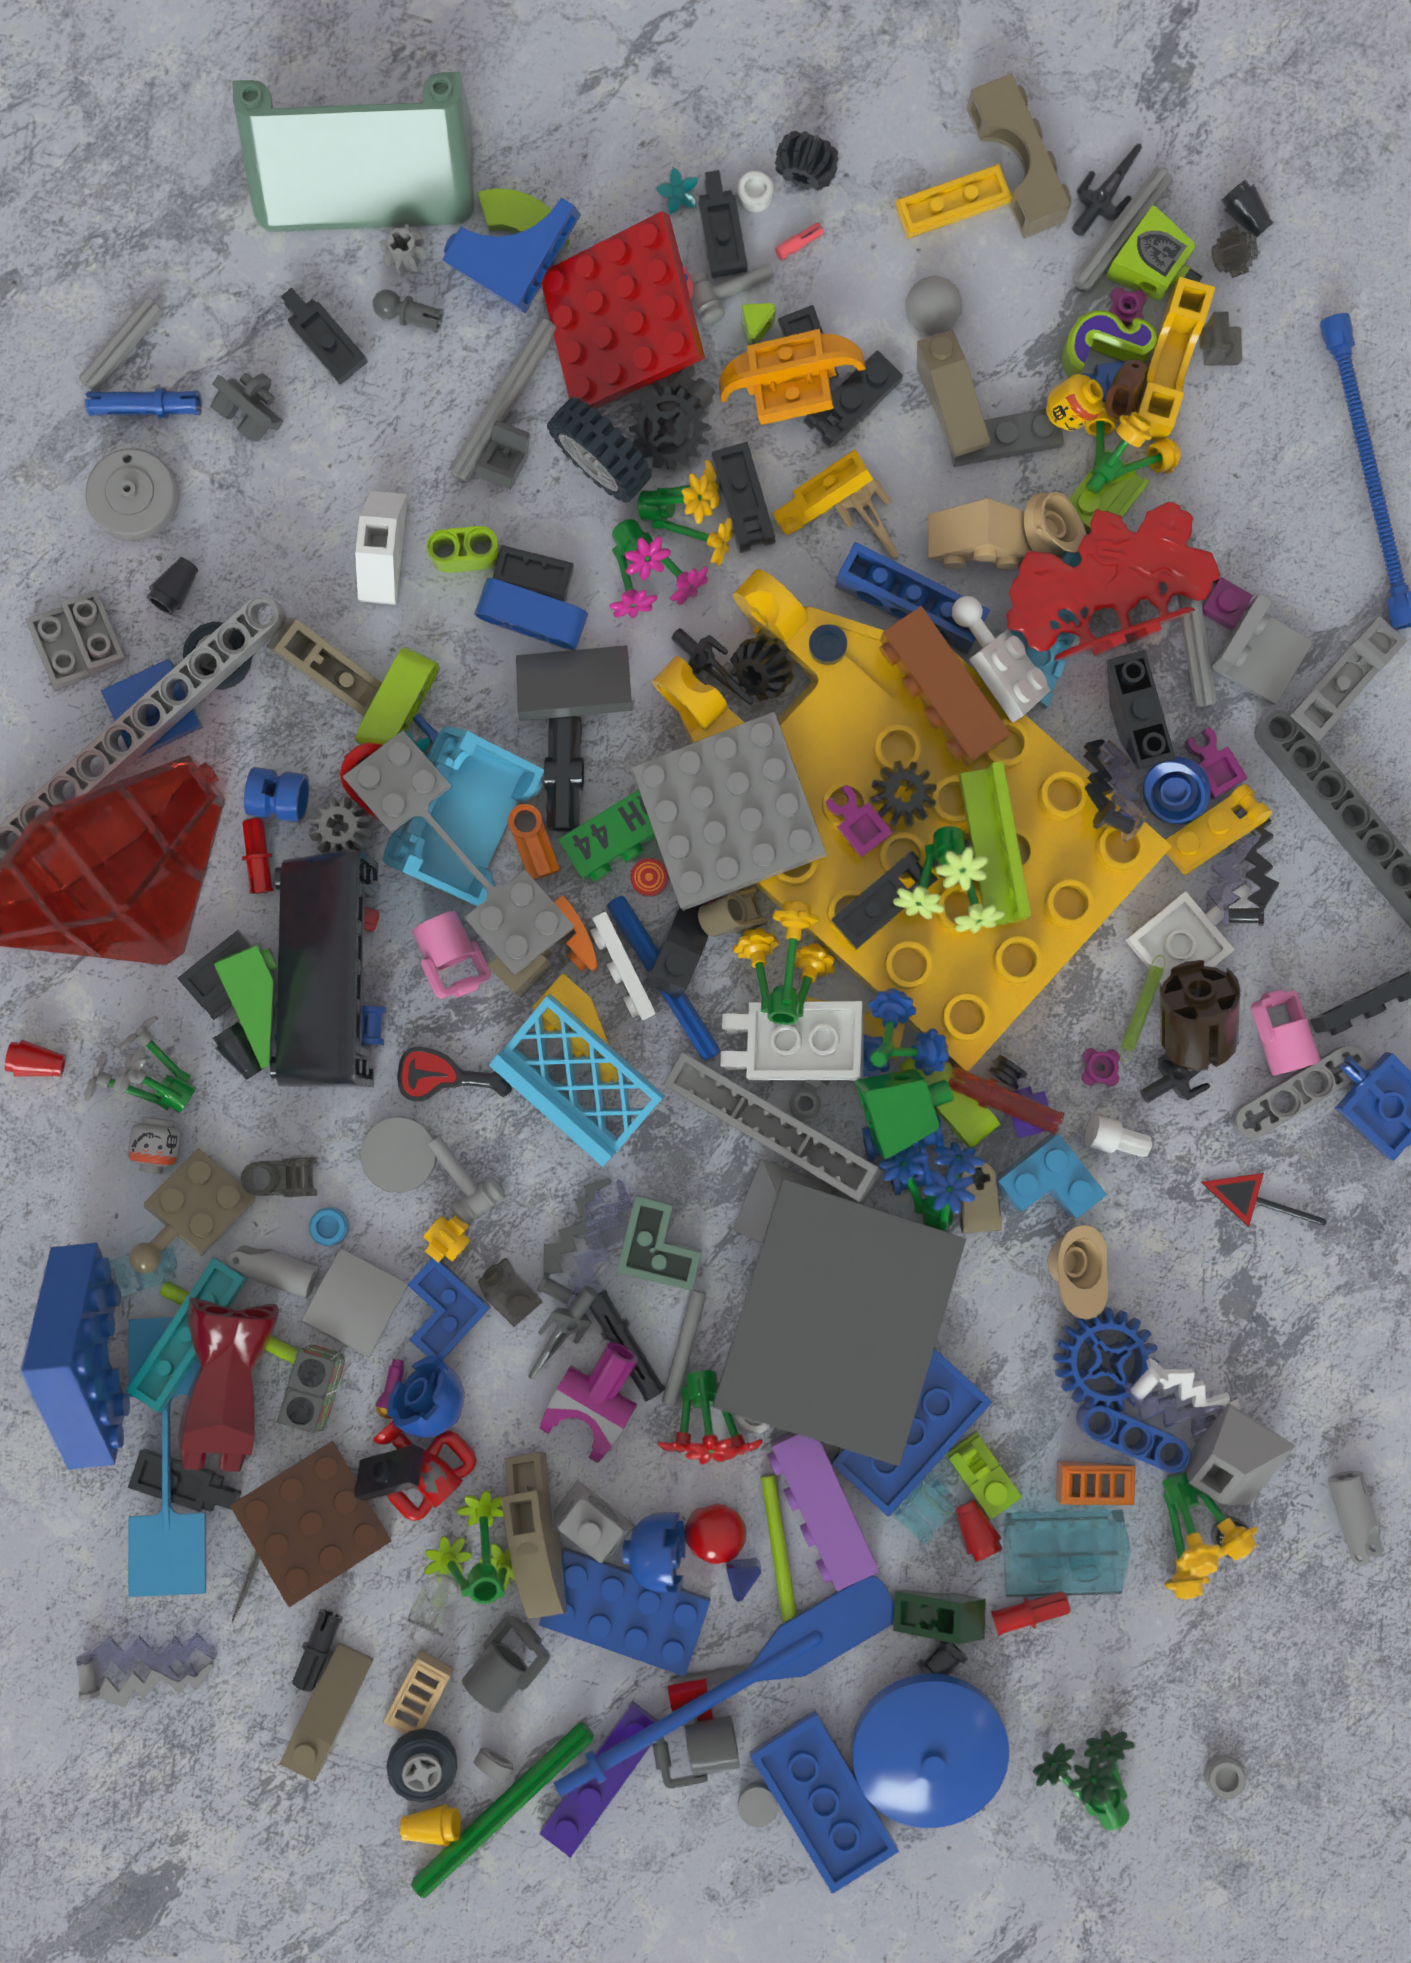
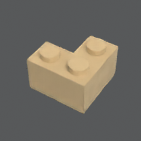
(979, 533)

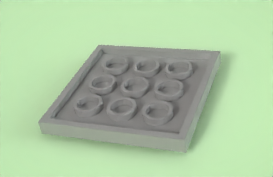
(728, 811)

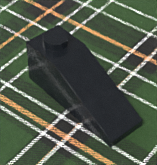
(678, 953)

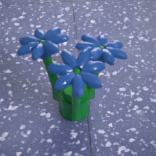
(944, 1196)

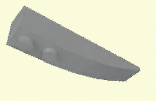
(774, 1128)

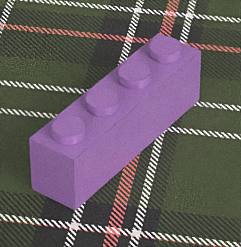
(824, 1508)

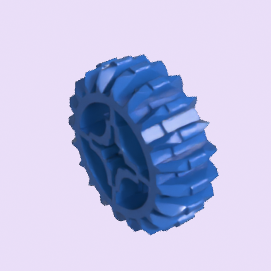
(1091, 1368)

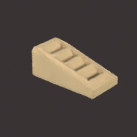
(431, 1667)

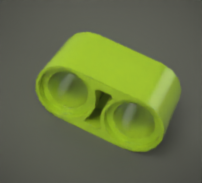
(464, 541)

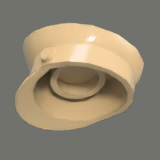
(1052, 524)

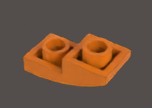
(582, 948)

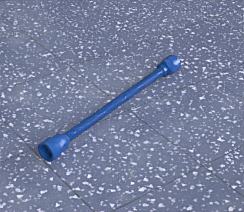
(1339, 339)

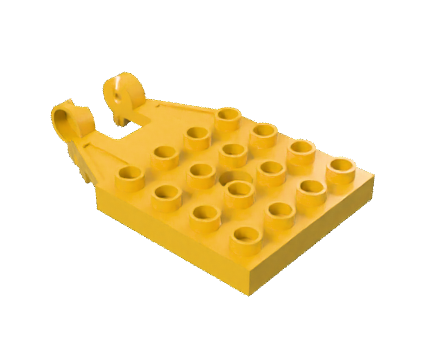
(864, 719)

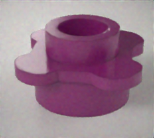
(1134, 299)
(1108, 1059)

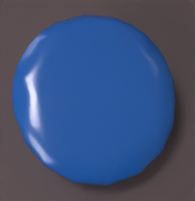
(1177, 791)

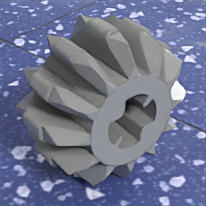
(330, 817)

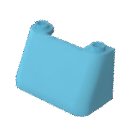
(472, 813)

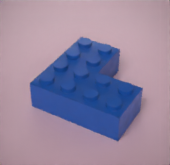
(69, 1357)

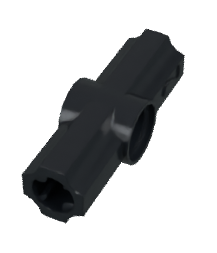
(564, 773)

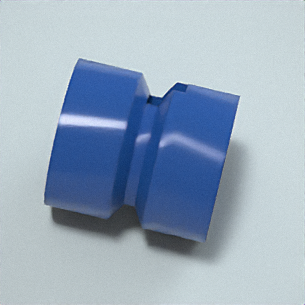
(289, 793)

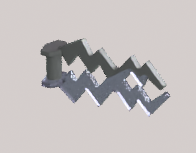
(592, 1229)

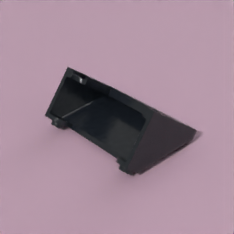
(322, 970)

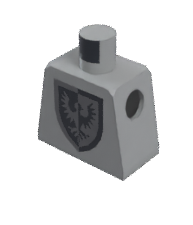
(591, 1522)

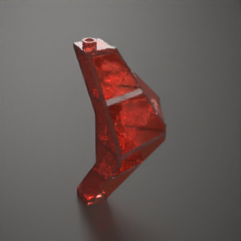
(114, 868)

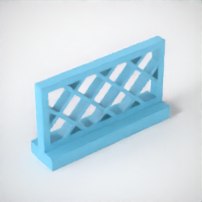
(564, 1107)

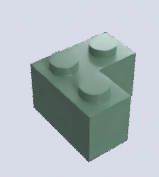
(648, 1254)

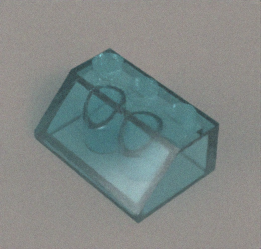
(1065, 1552)

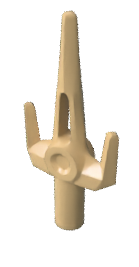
(859, 501)

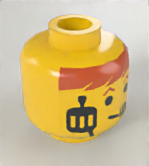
(1075, 402)

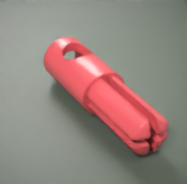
(796, 243)

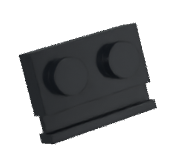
(204, 981)

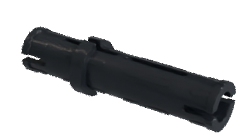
(648, 1382)

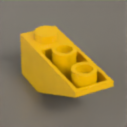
(584, 1009)

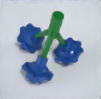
(895, 1007)

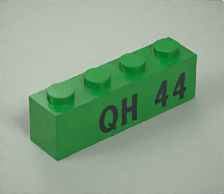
(609, 837)

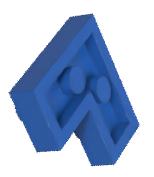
(455, 1309)

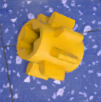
(446, 1238)

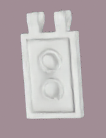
(817, 1047)

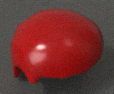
(715, 1533)

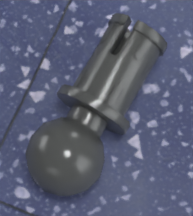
(389, 305)

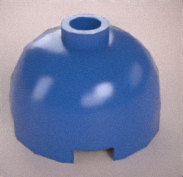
(427, 1400)
(656, 1552)

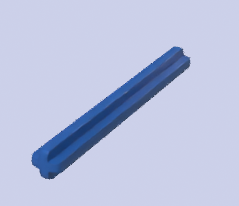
(646, 952)

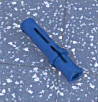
(144, 403)

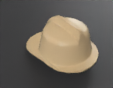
(1080, 1270)

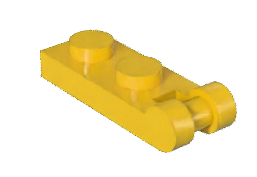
(1216, 829)

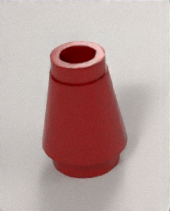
(32, 1060)
(977, 1531)

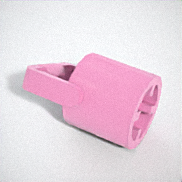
(445, 944)
(1288, 1044)

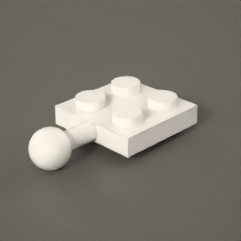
(1002, 662)
(1184, 934)

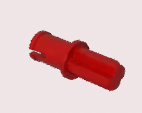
(257, 857)
(1031, 1612)

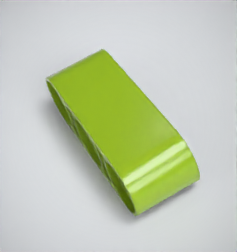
(398, 697)
(963, 1114)

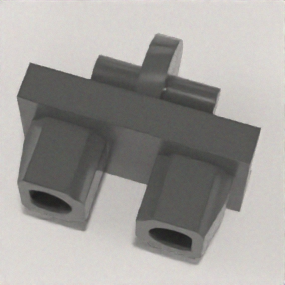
(233, 395)

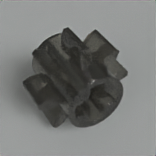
(1234, 252)

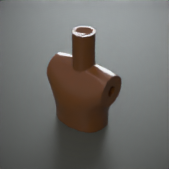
(1126, 389)

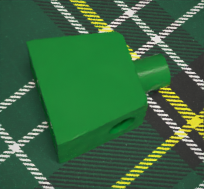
(901, 1108)

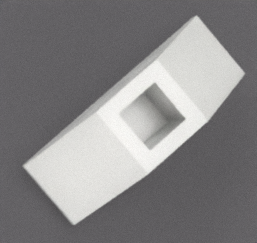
(380, 547)

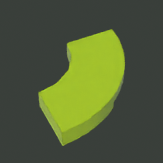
(512, 210)

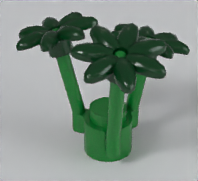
(1094, 1788)

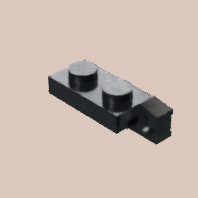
(721, 228)
(323, 337)
(189, 1488)

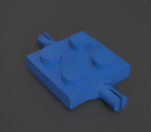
(1380, 1103)

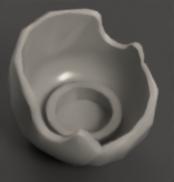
(933, 305)

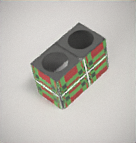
(296, 1388)

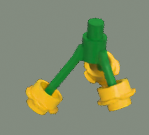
(1134, 430)

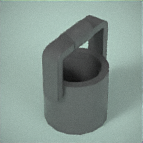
(500, 1670)
(710, 1750)

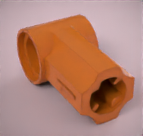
(534, 845)

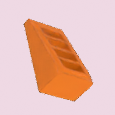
(1064, 1480)

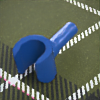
(426, 728)

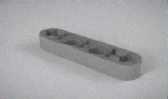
(1300, 1094)

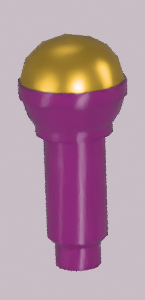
(395, 1374)

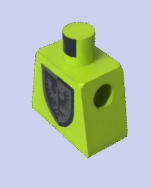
(1154, 257)

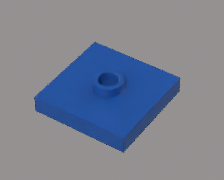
(128, 691)

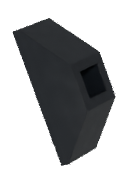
(1138, 710)

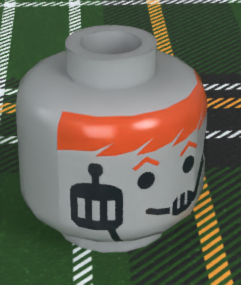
(154, 1144)

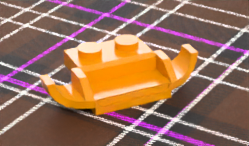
(790, 373)

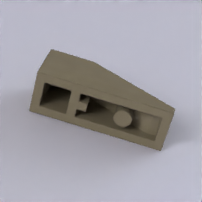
(952, 392)
(324, 665)
(326, 1712)

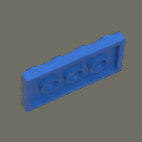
(943, 1415)
(623, 1617)
(823, 1802)

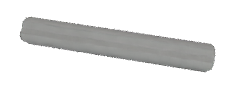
(1122, 229)

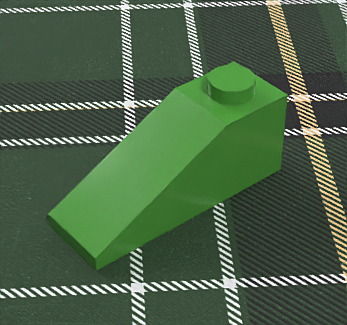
(251, 988)

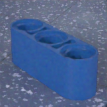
(531, 614)
(1149, 1444)

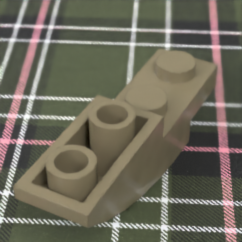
(530, 1536)

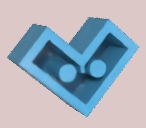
(1054, 1169)

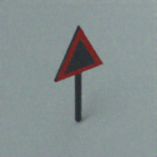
(1241, 1195)

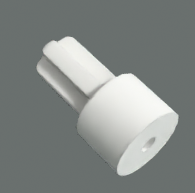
(1108, 1135)

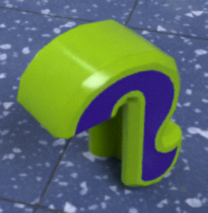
(1107, 335)

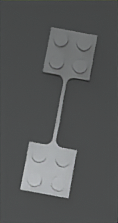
(515, 918)

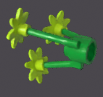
(489, 1576)

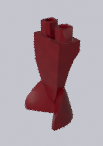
(221, 1398)

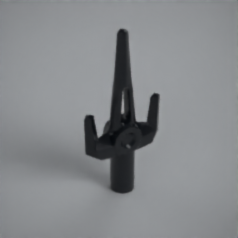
(1099, 201)
(704, 659)
(1174, 1078)

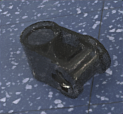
(287, 1177)

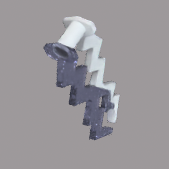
(1151, 1405)

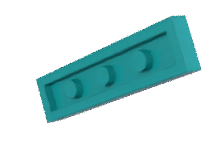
(174, 1351)

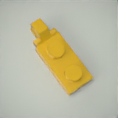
(823, 492)

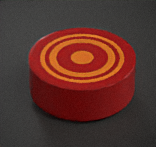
(649, 877)

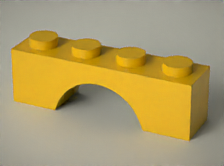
(1171, 356)

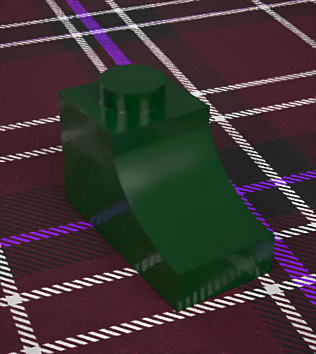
(940, 1616)

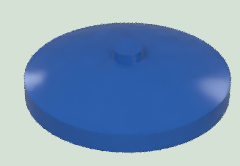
(930, 1750)

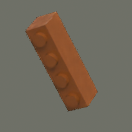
(943, 686)

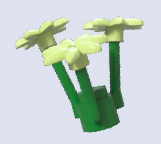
(957, 865)

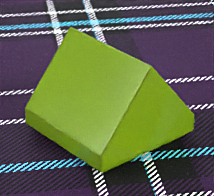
(757, 321)

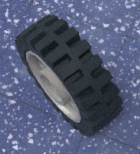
(599, 449)

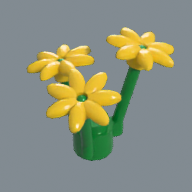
(660, 505)

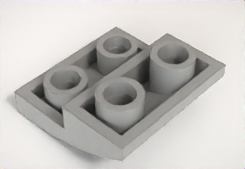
(75, 640)
(354, 1302)

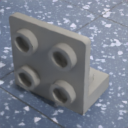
(1262, 652)

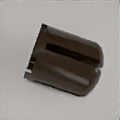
(1199, 1015)

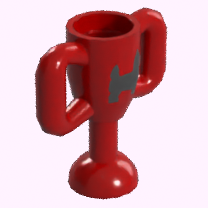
(436, 1475)

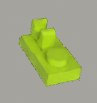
(983, 1475)

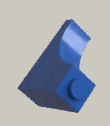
(512, 263)

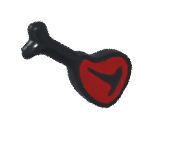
(427, 1071)

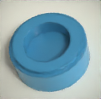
(329, 1226)

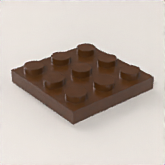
(310, 1524)

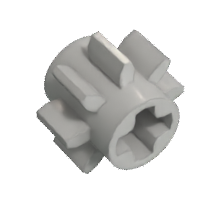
(400, 239)

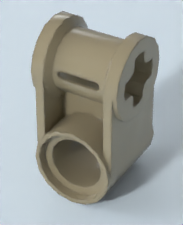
(731, 913)
(985, 1210)

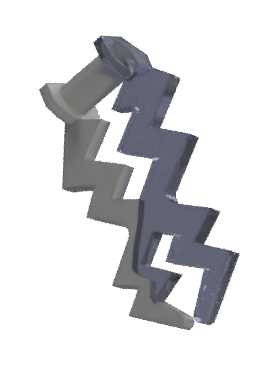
(158, 1663)

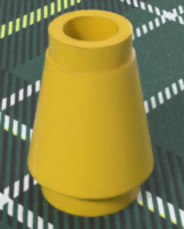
(432, 1826)

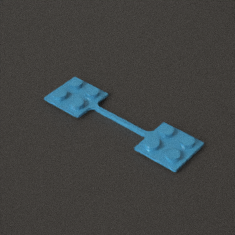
(166, 1547)

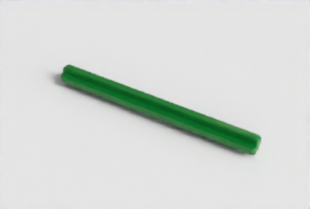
(502, 1810)

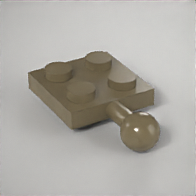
(194, 1204)

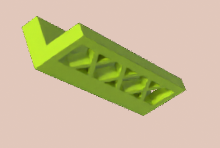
(995, 837)

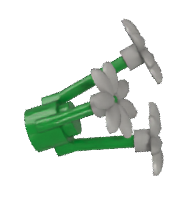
(169, 1093)

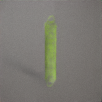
(1151, 982)

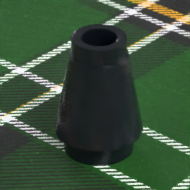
(1247, 208)
(172, 586)
(237, 1050)

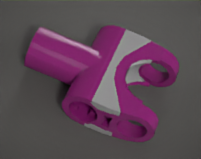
(595, 1398)

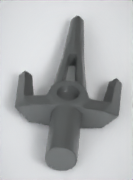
(568, 1322)

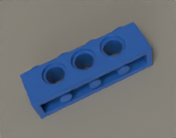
(902, 591)

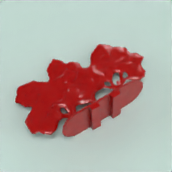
(1114, 573)

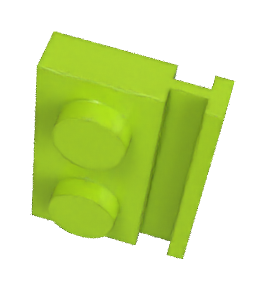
(1114, 497)

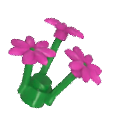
(647, 554)

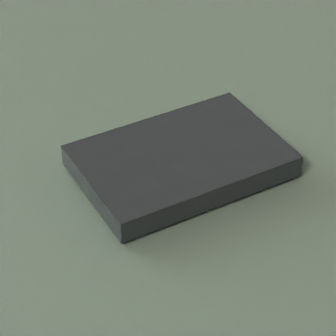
(573, 683)

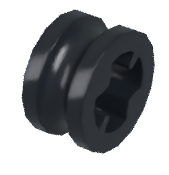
(1007, 1072)

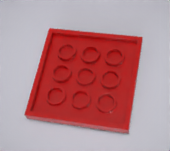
(622, 313)

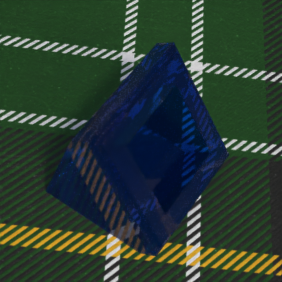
(742, 1576)

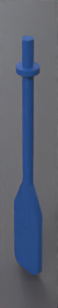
(790, 1652)

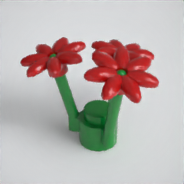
(702, 1390)

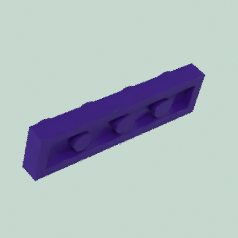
(584, 1805)

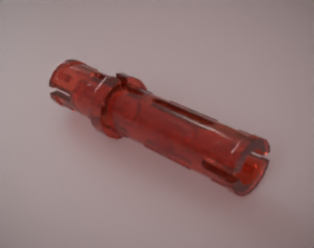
(1005, 1100)

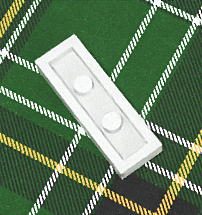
(621, 968)

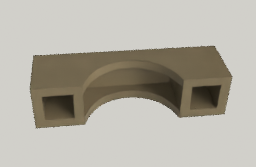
(1003, 117)

